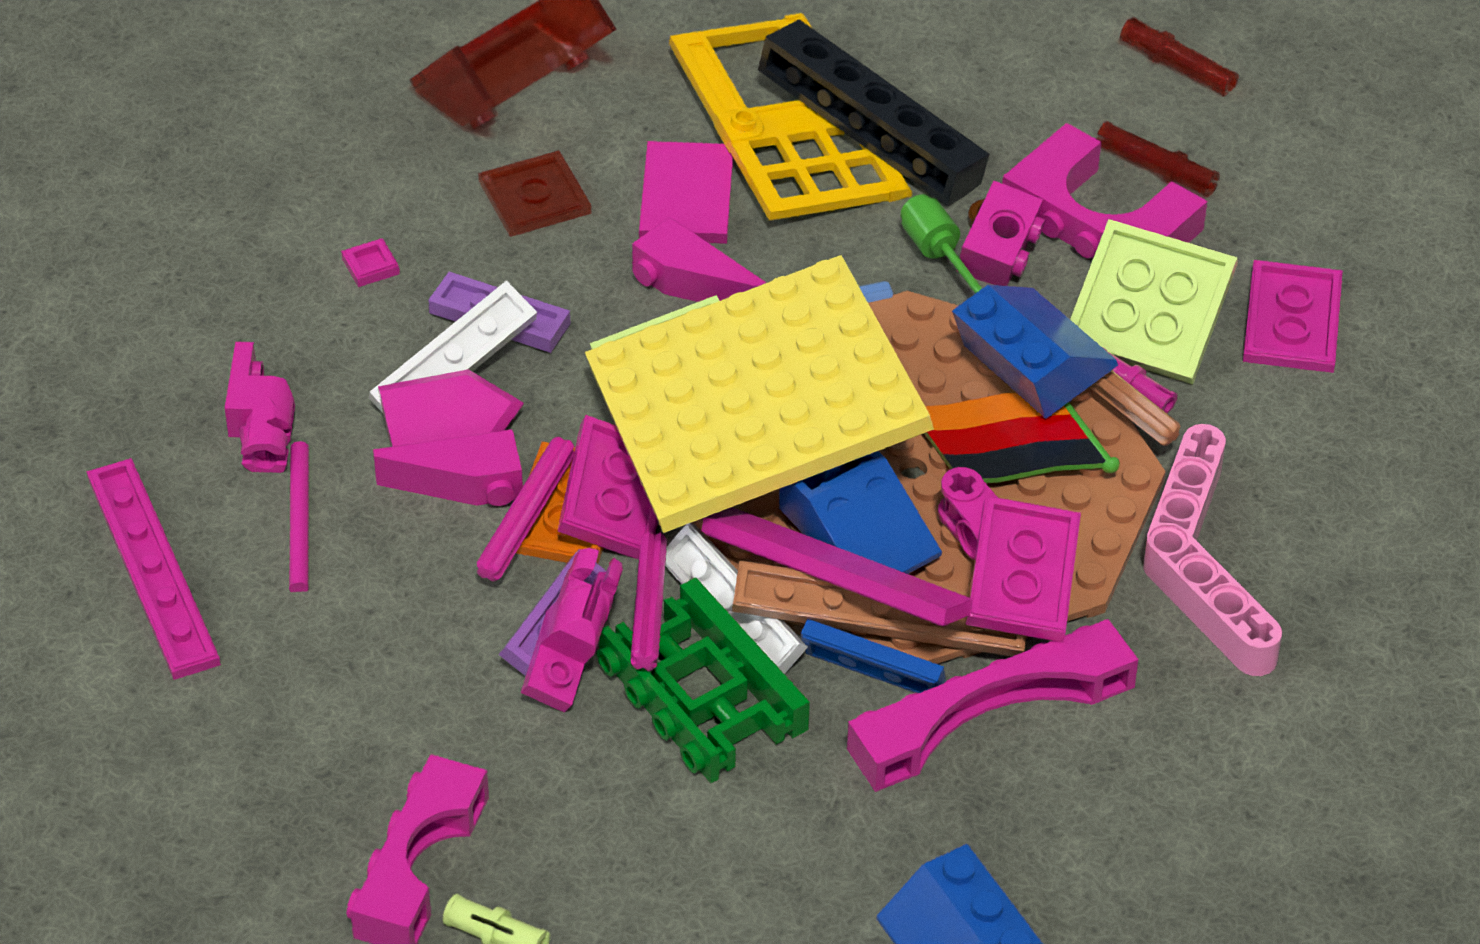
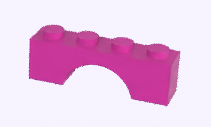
(440, 805)

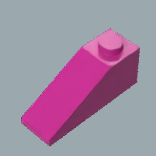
(687, 265)
(458, 469)

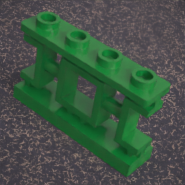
(734, 662)

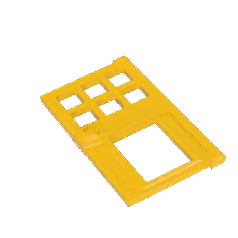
(778, 125)

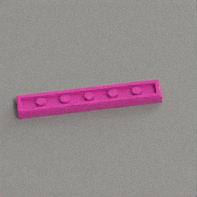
(837, 566)
(153, 569)

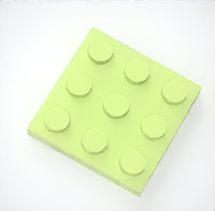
(1153, 299)

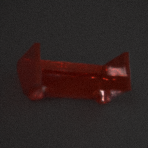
(511, 57)

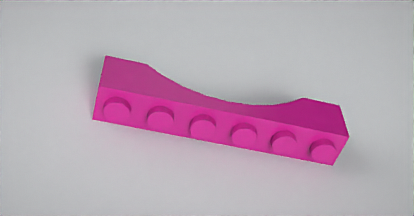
(900, 737)

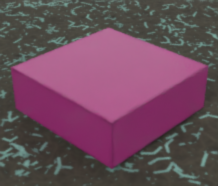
(370, 262)

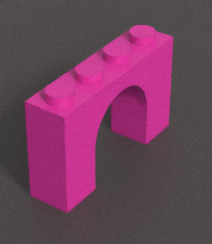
(1069, 161)

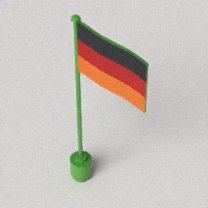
(1000, 432)

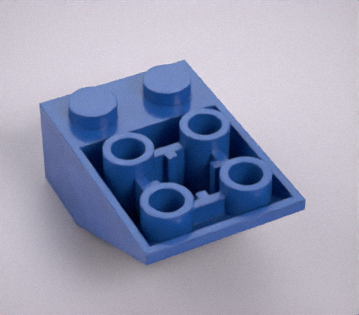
(862, 512)

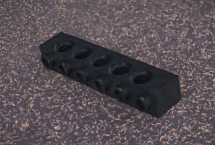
(873, 112)

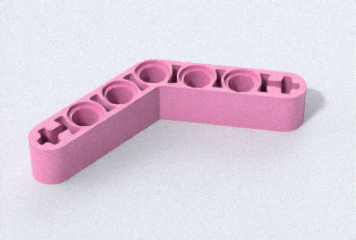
(1191, 574)

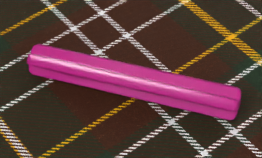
(525, 509)
(648, 601)

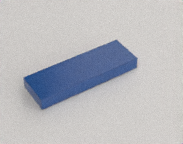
(871, 658)

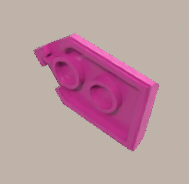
(445, 408)

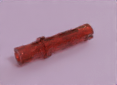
(1164, 48)
(1171, 165)

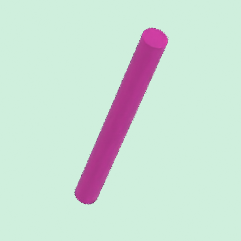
(299, 517)

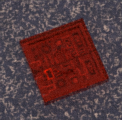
(534, 193)

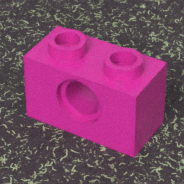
(1005, 214)

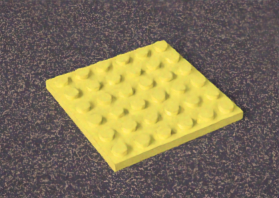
(756, 392)

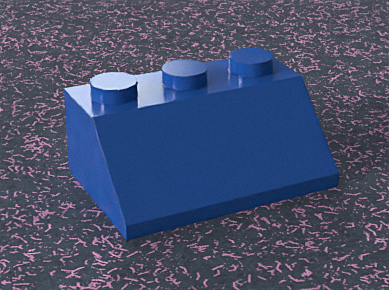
(1031, 345)
(954, 903)

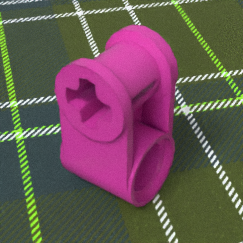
(963, 506)

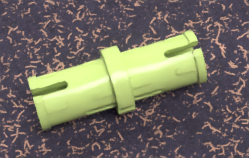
(468, 916)

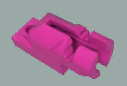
(258, 412)
(571, 631)

